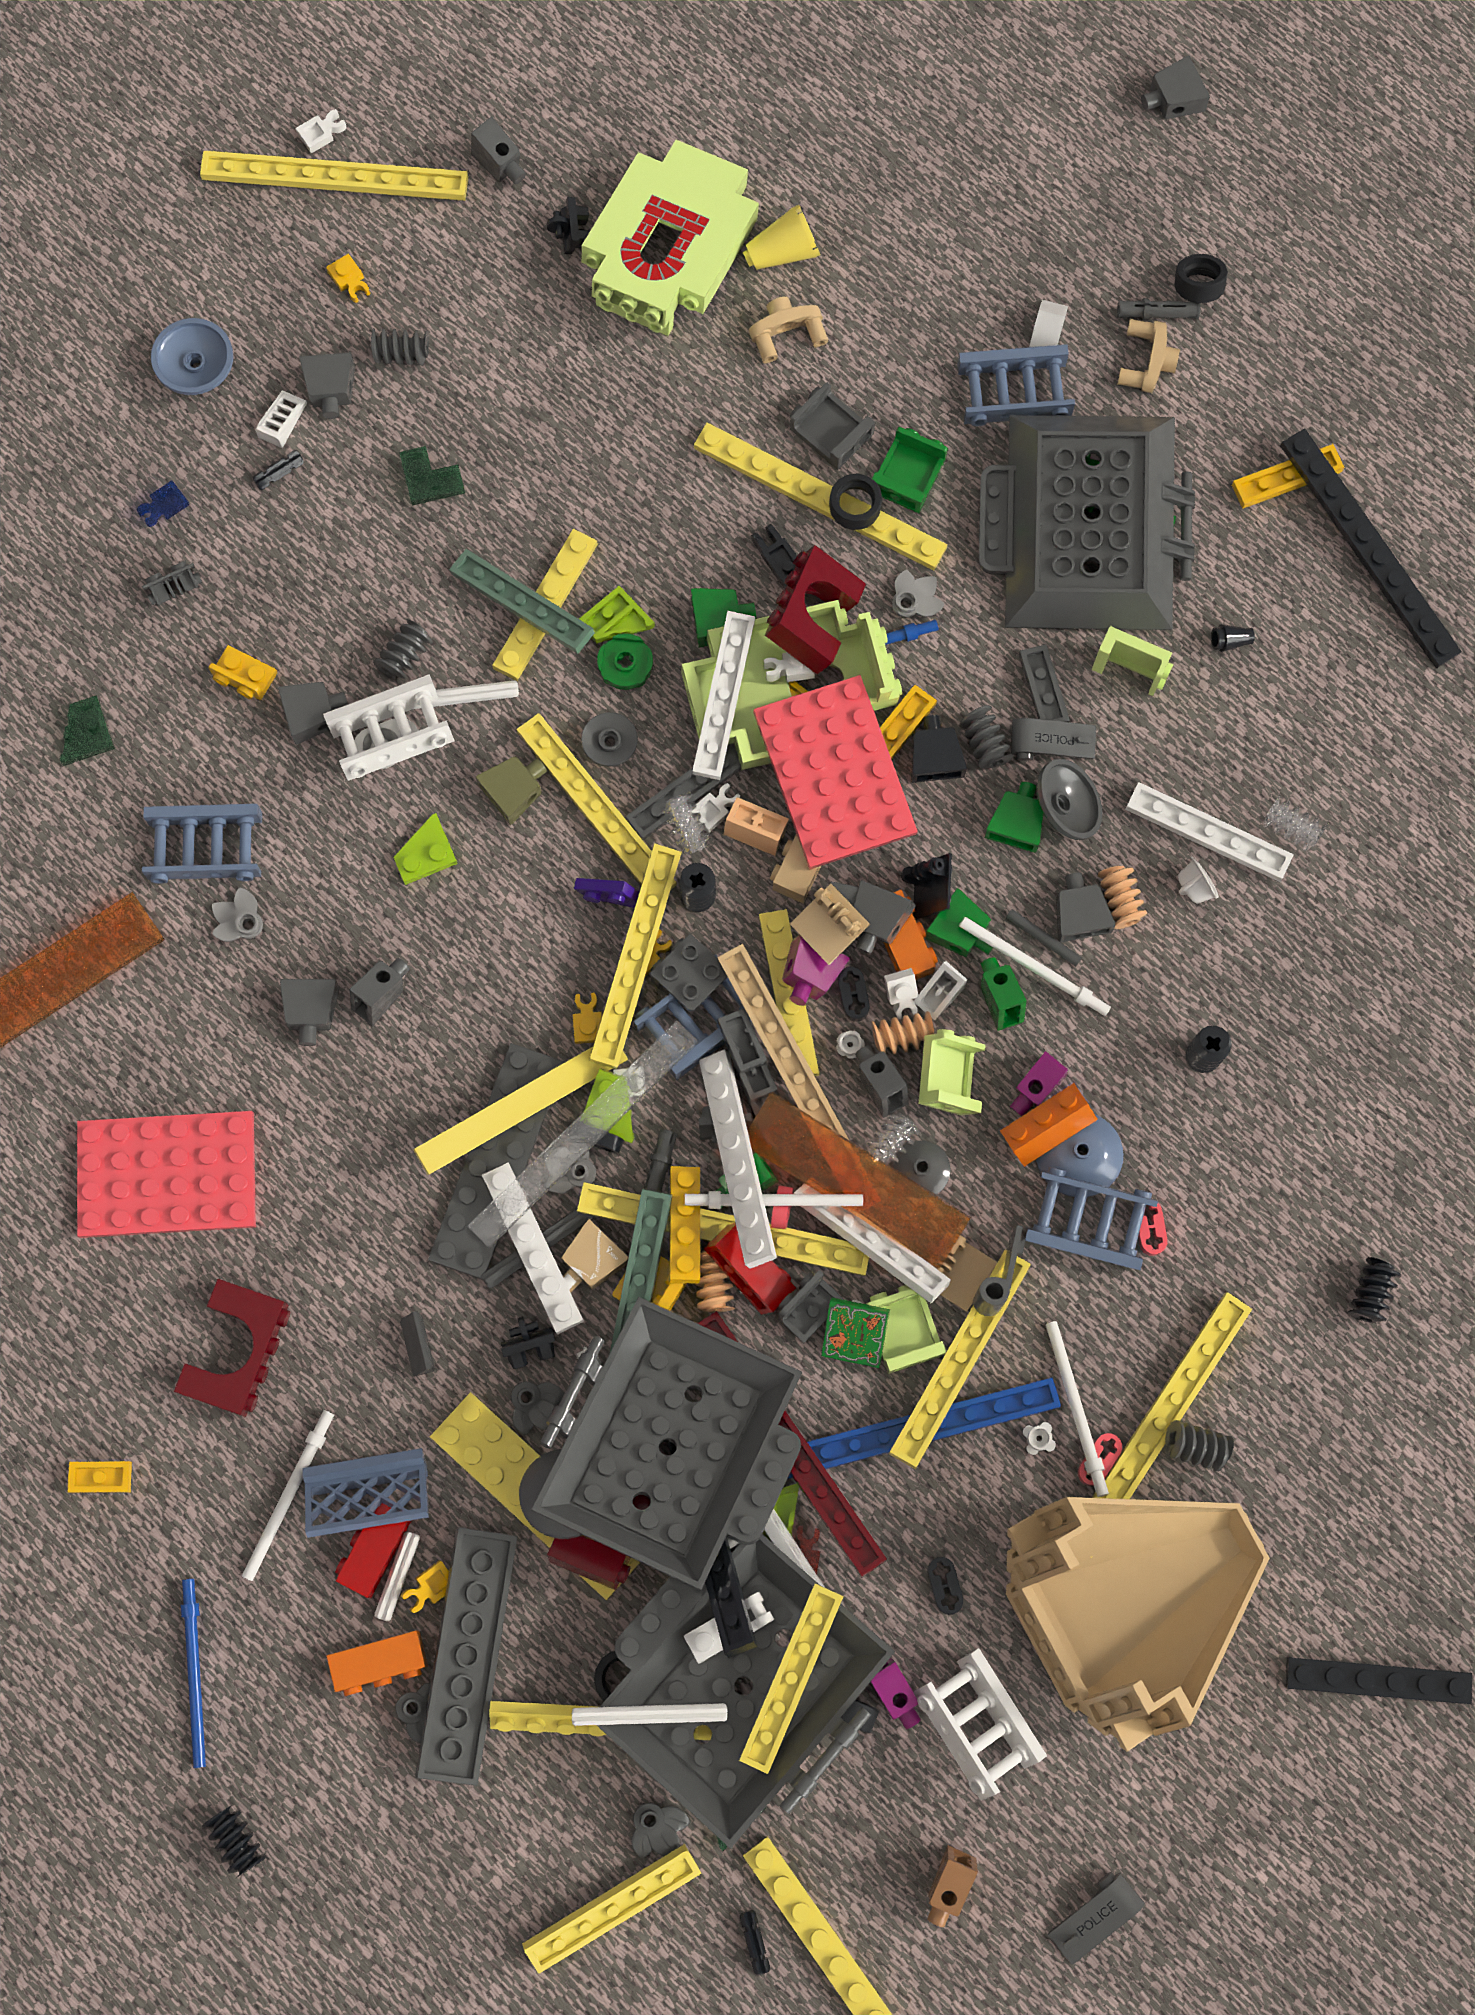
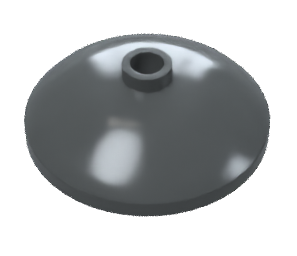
(1069, 799)
(529, 1490)

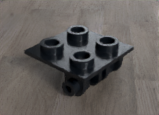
(931, 885)

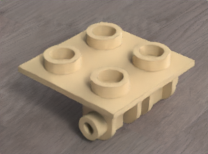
(829, 923)
(967, 1271)

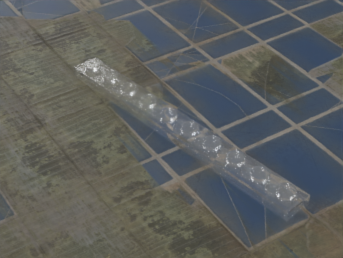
(582, 1134)

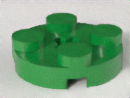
(631, 676)

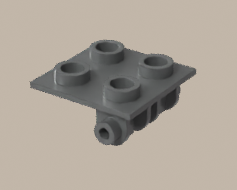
(156, 582)

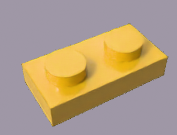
(100, 1477)

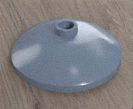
(190, 343)
(1098, 1166)

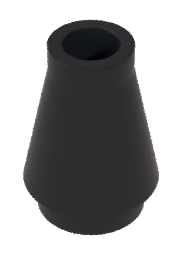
(1231, 637)

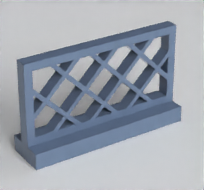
(365, 1474)

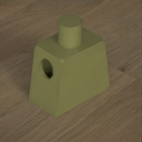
(512, 786)

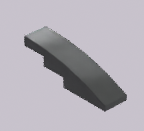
(747, 1058)

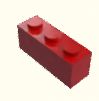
(762, 1285)
(370, 1555)

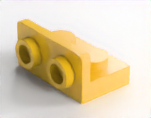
(243, 672)

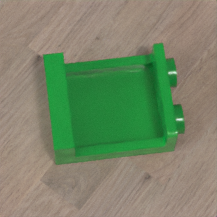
(910, 469)

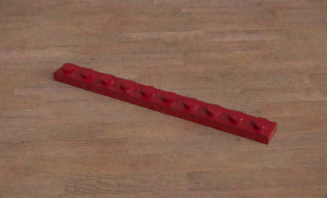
(823, 1491)

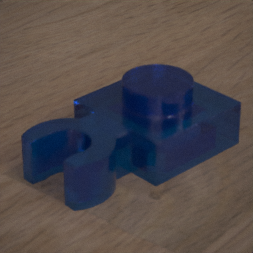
(166, 501)

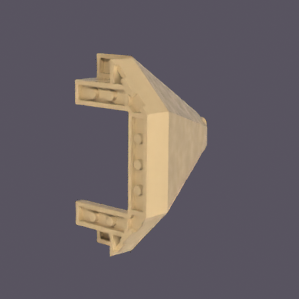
(1142, 1619)

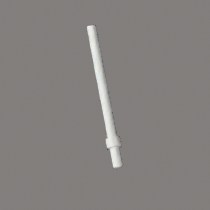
(1081, 995)
(715, 1199)
(314, 1441)
(1093, 1464)

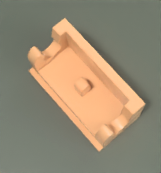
(755, 826)

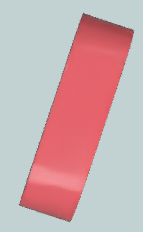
(781, 1214)
(1159, 1231)
(1108, 1461)

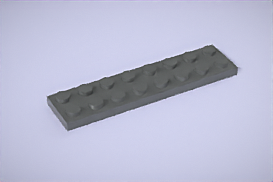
(455, 1243)
(466, 1657)

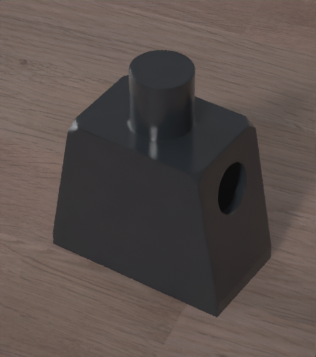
(936, 753)

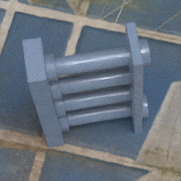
(1025, 361)
(189, 818)
(706, 1043)
(1098, 1247)

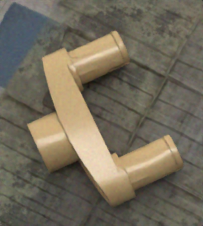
(784, 318)
(1161, 357)

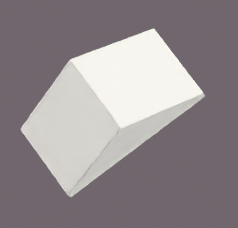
(1048, 324)
(941, 990)

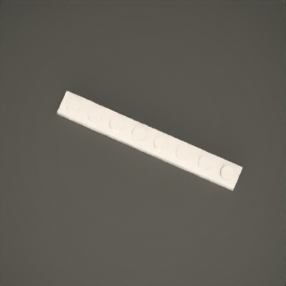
(737, 1159)

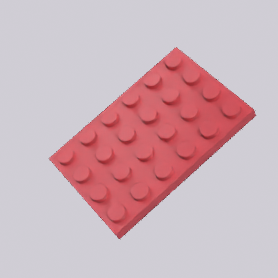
(835, 772)
(165, 1174)

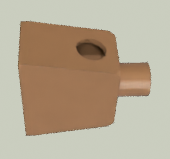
(954, 1874)

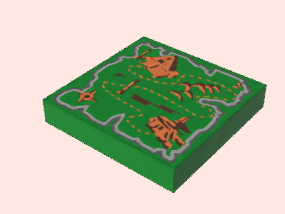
(855, 1332)

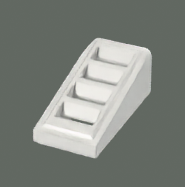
(280, 437)

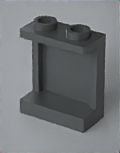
(830, 426)

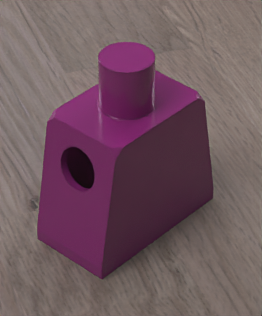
(809, 972)
(1047, 1073)
(886, 1685)

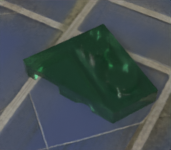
(86, 732)

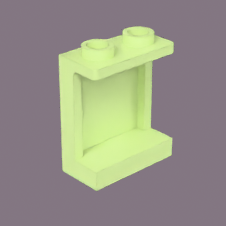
(1134, 655)
(948, 1072)
(910, 1330)

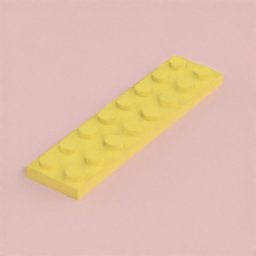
(496, 1460)

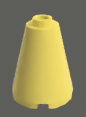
(782, 242)

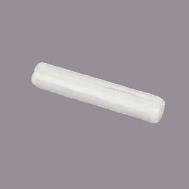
(397, 1576)

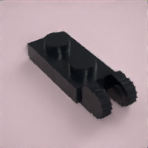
(778, 555)

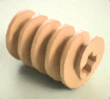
(1121, 896)
(903, 1033)
(713, 1286)

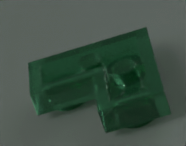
(429, 484)

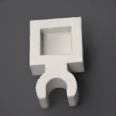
(319, 132)
(787, 667)
(714, 809)
(901, 991)

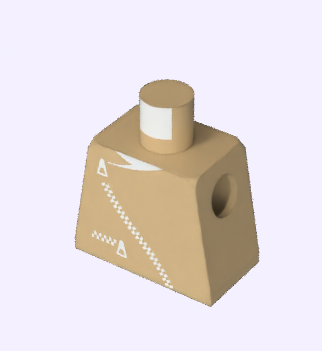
(592, 1258)

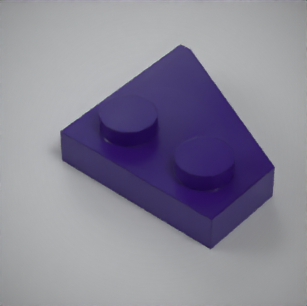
(608, 891)

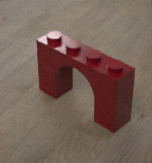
(790, 622)
(237, 1390)
(592, 1558)

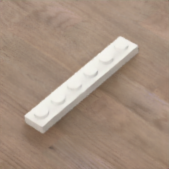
(723, 695)
(1209, 832)
(882, 1249)
(537, 1259)

